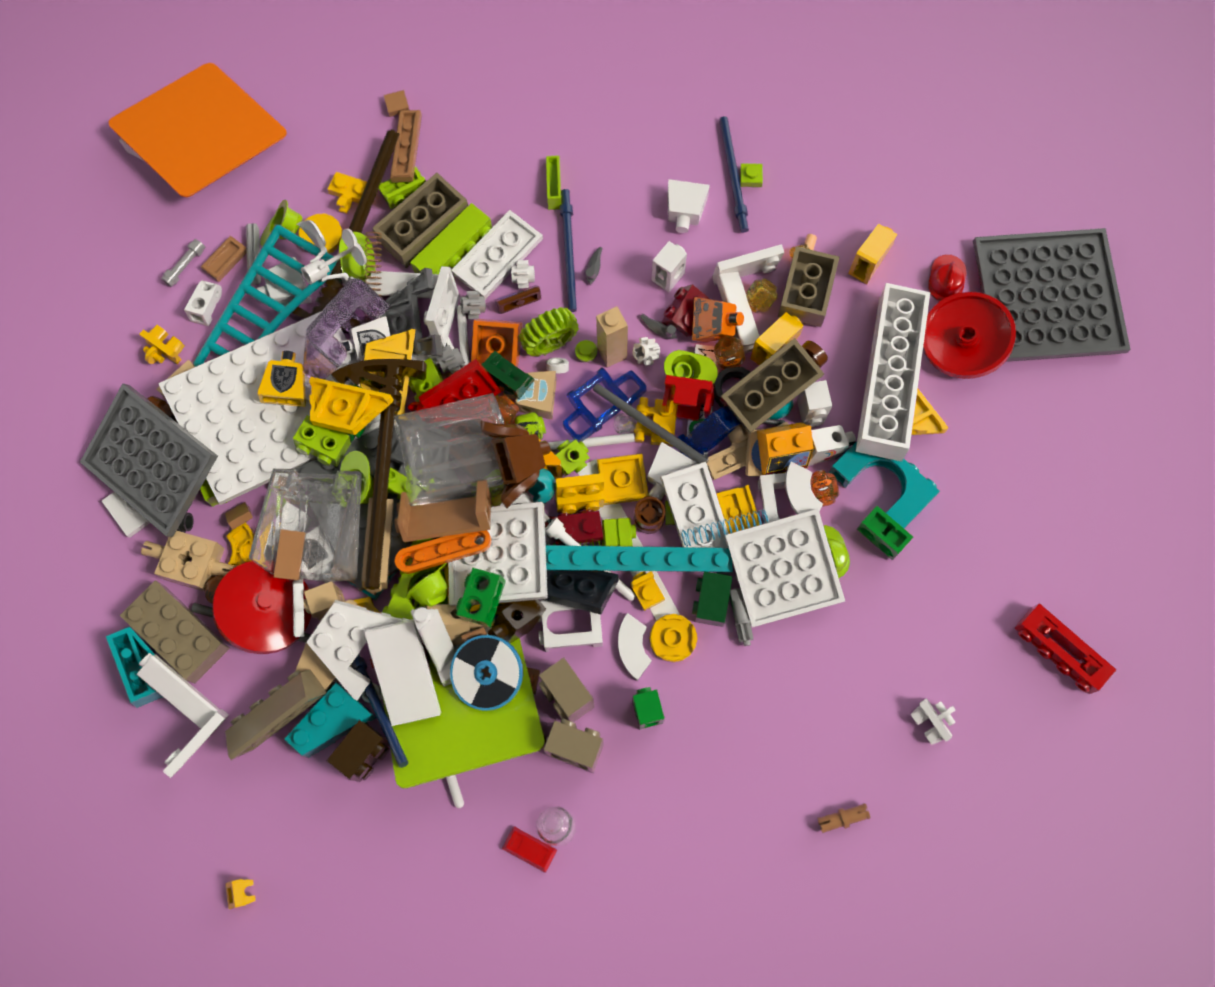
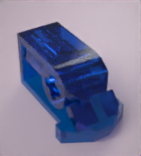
(711, 431)

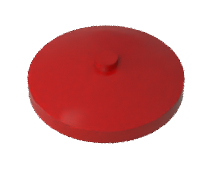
(969, 335)
(256, 610)

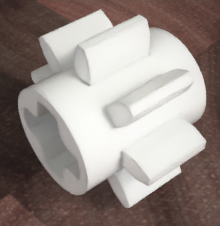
(523, 274)
(646, 351)

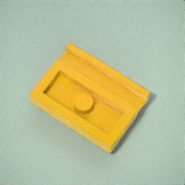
(735, 503)

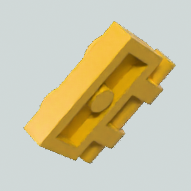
(664, 419)

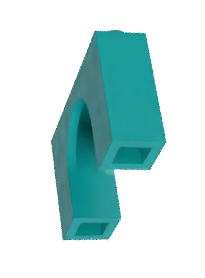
(915, 488)

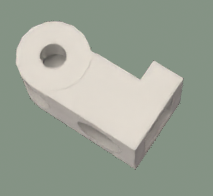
(203, 302)

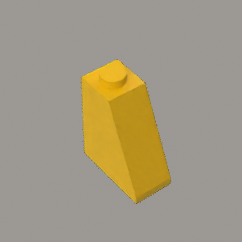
(872, 253)
(776, 337)

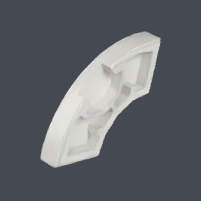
(799, 489)
(298, 597)
(631, 646)

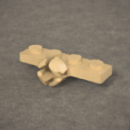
(732, 457)

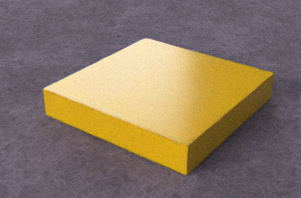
(623, 479)

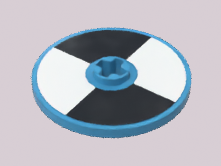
(503, 665)

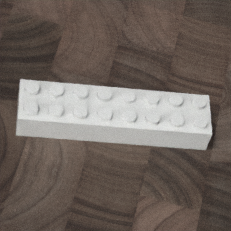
(893, 373)

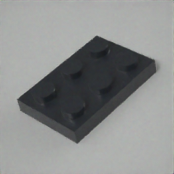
(581, 588)

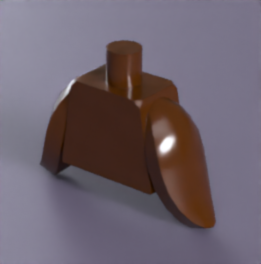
(517, 456)

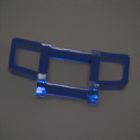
(581, 410)

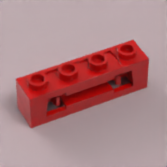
(1088, 676)

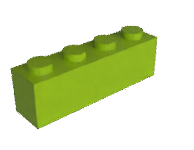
(454, 241)

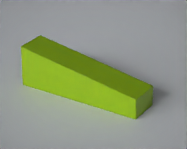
(553, 182)

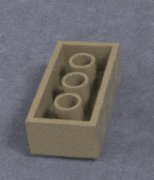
(419, 219)
(174, 632)

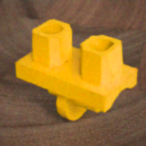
(154, 339)

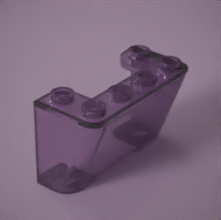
(321, 349)

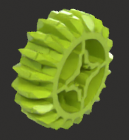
(548, 331)

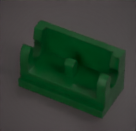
(507, 375)

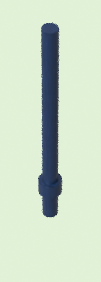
(740, 208)
(566, 212)
(360, 666)

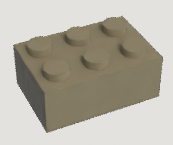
(809, 286)
(567, 691)
(574, 745)

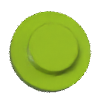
(586, 350)

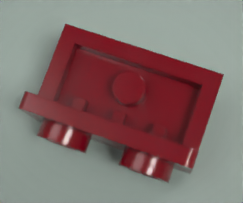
(682, 309)
(581, 527)

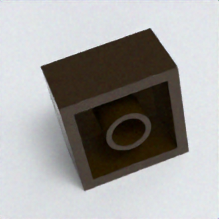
(359, 752)

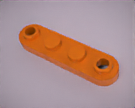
(442, 551)

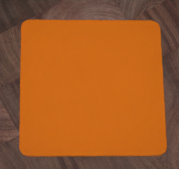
(197, 129)

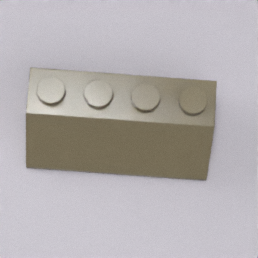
(771, 385)
(273, 713)

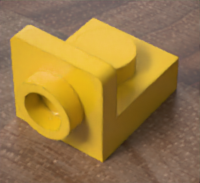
(646, 590)

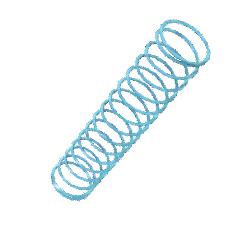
(686, 534)

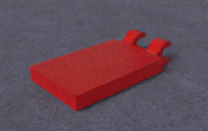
(463, 384)

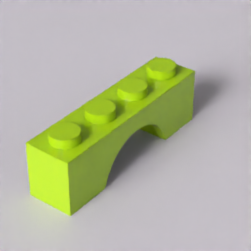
(400, 606)

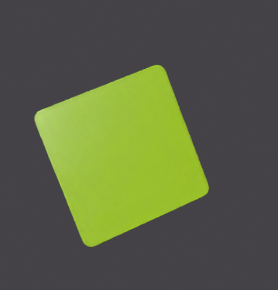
(466, 736)

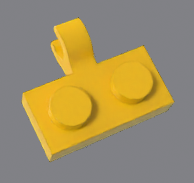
(347, 189)

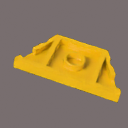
(391, 347)
(344, 406)
(926, 418)

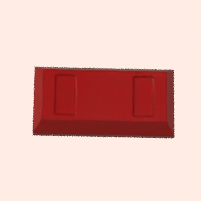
(529, 849)

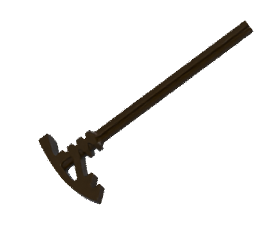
(333, 286)
(390, 384)

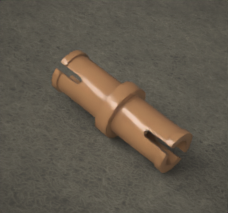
(843, 818)

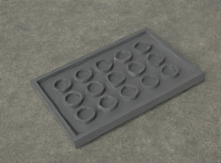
(148, 459)

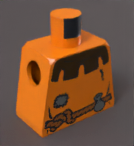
(714, 320)

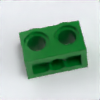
(884, 532)
(487, 598)
(647, 708)

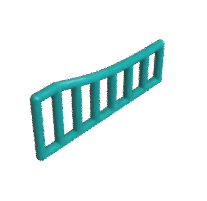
(245, 287)

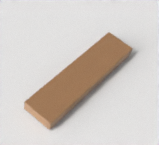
(406, 147)

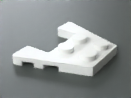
(342, 637)

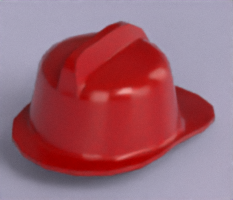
(947, 277)

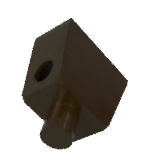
(511, 624)

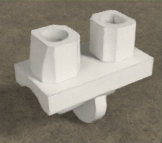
(939, 731)

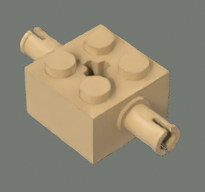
(175, 557)

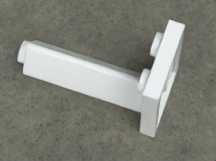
(728, 278)
(443, 301)
(437, 640)
(185, 699)

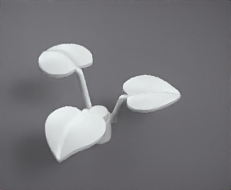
(318, 268)

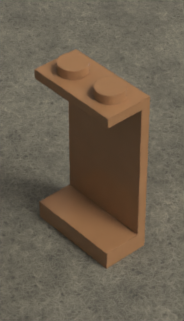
(444, 517)

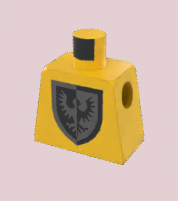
(283, 382)

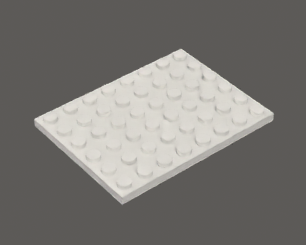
(224, 412)

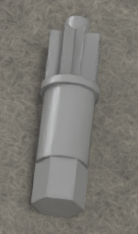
(741, 617)

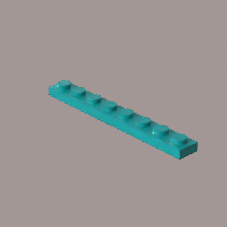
(638, 558)

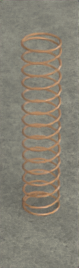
(375, 254)

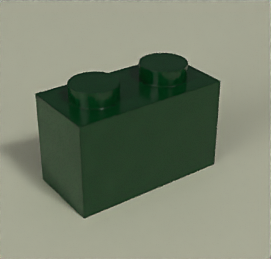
(713, 599)

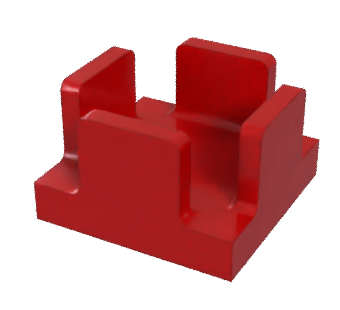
(689, 396)

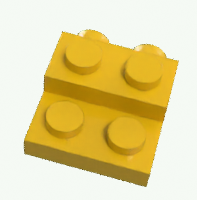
(579, 493)

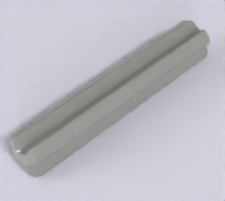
(253, 248)

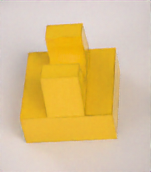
(236, 895)

